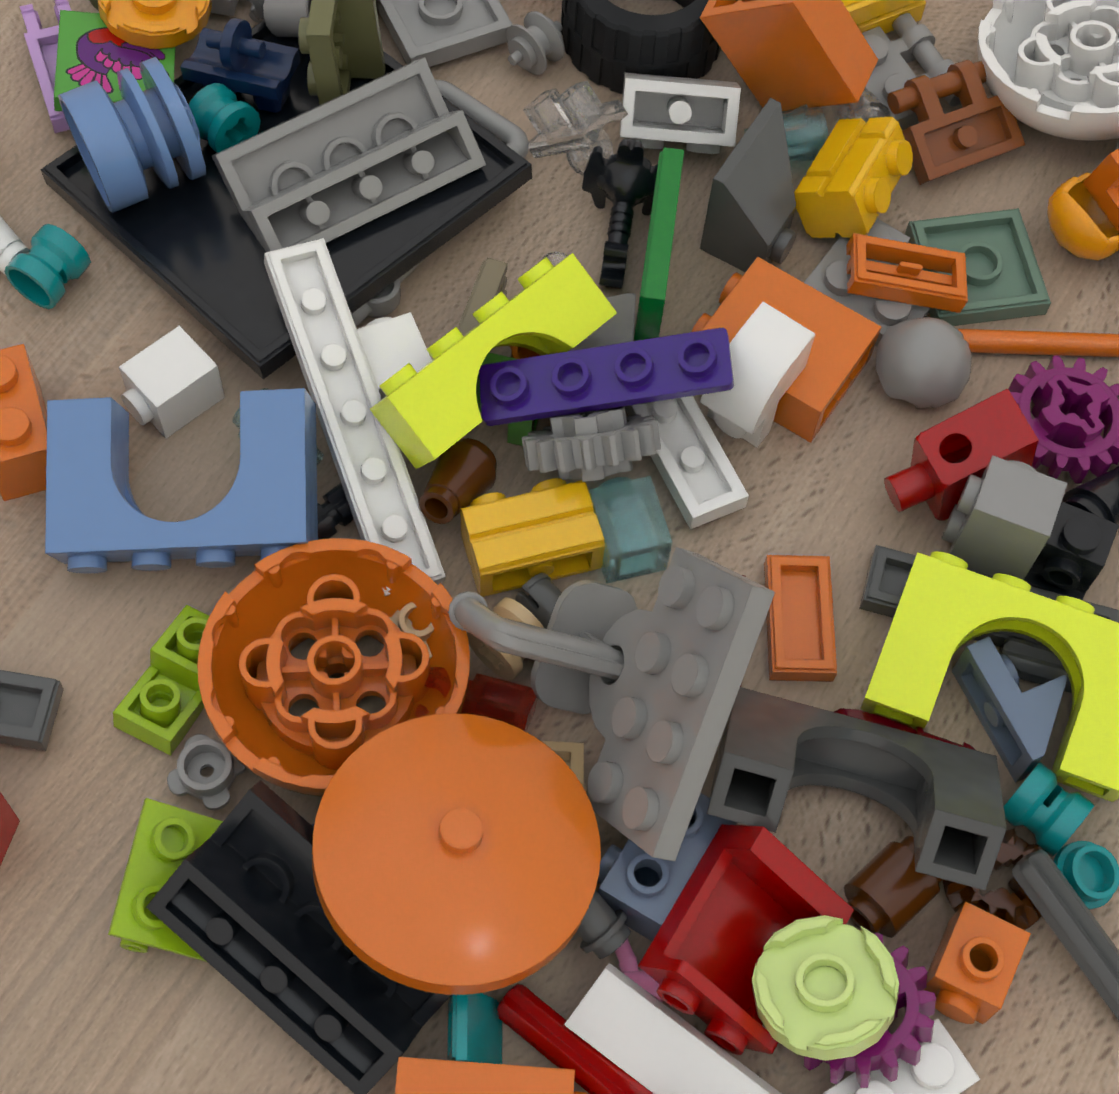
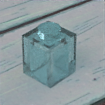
(631, 527)

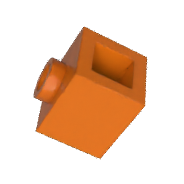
(975, 964)

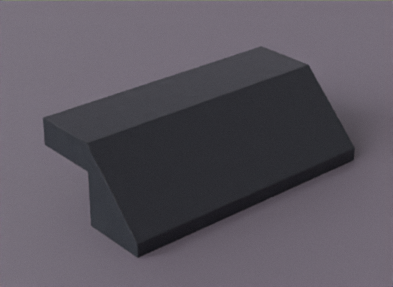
(257, 919)

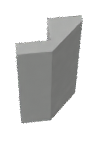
(349, 160)

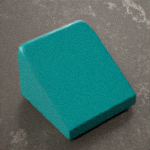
(474, 1029)

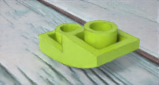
(168, 693)

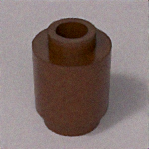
(889, 890)

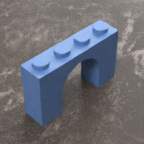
(98, 521)

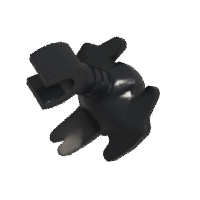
(626, 181)

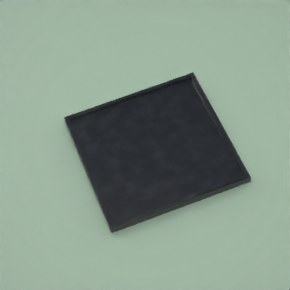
(215, 265)

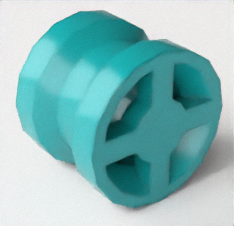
(222, 117)

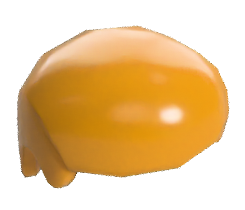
(1080, 222)

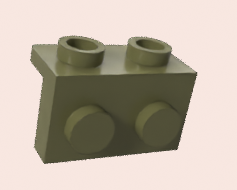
(341, 44)

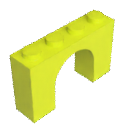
(952, 605)

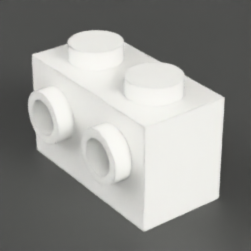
(680, 111)

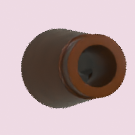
(458, 479)

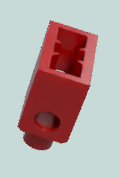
(961, 447)

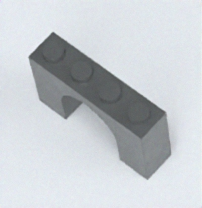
(936, 787)

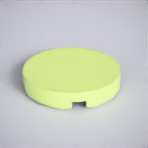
(825, 988)

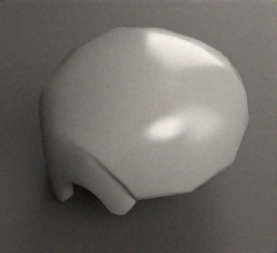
(923, 362)

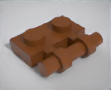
(961, 137)

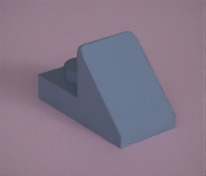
(1014, 720)

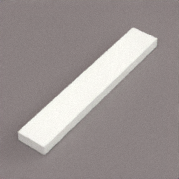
(344, 392)

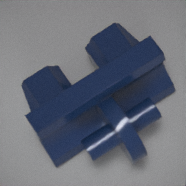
(243, 64)

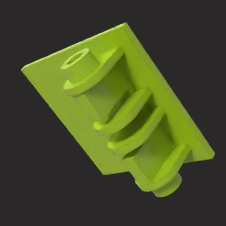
(159, 847)

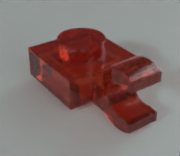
(488, 698)

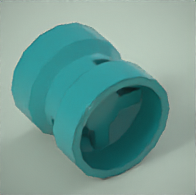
(49, 264)
(1047, 809)

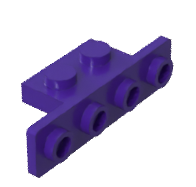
(606, 377)

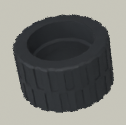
(612, 41)

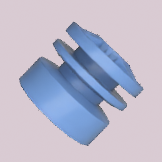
(133, 134)

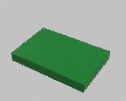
(659, 244)

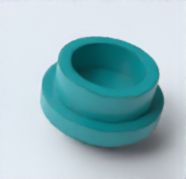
(1089, 871)

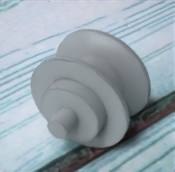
(535, 42)

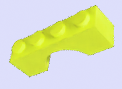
(439, 403)

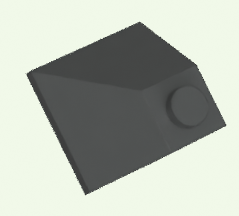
(753, 197)

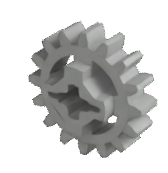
(591, 444)

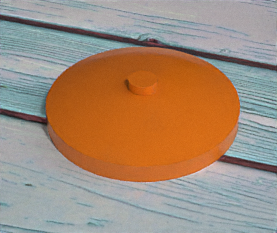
(455, 853)

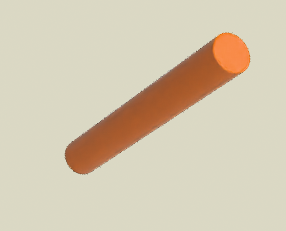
(1042, 342)

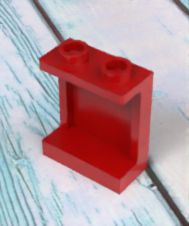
(718, 929)

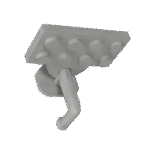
(649, 679)

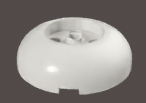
(1052, 93)

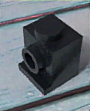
(1073, 553)

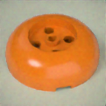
(335, 598)

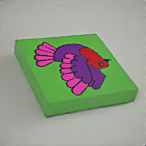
(93, 53)

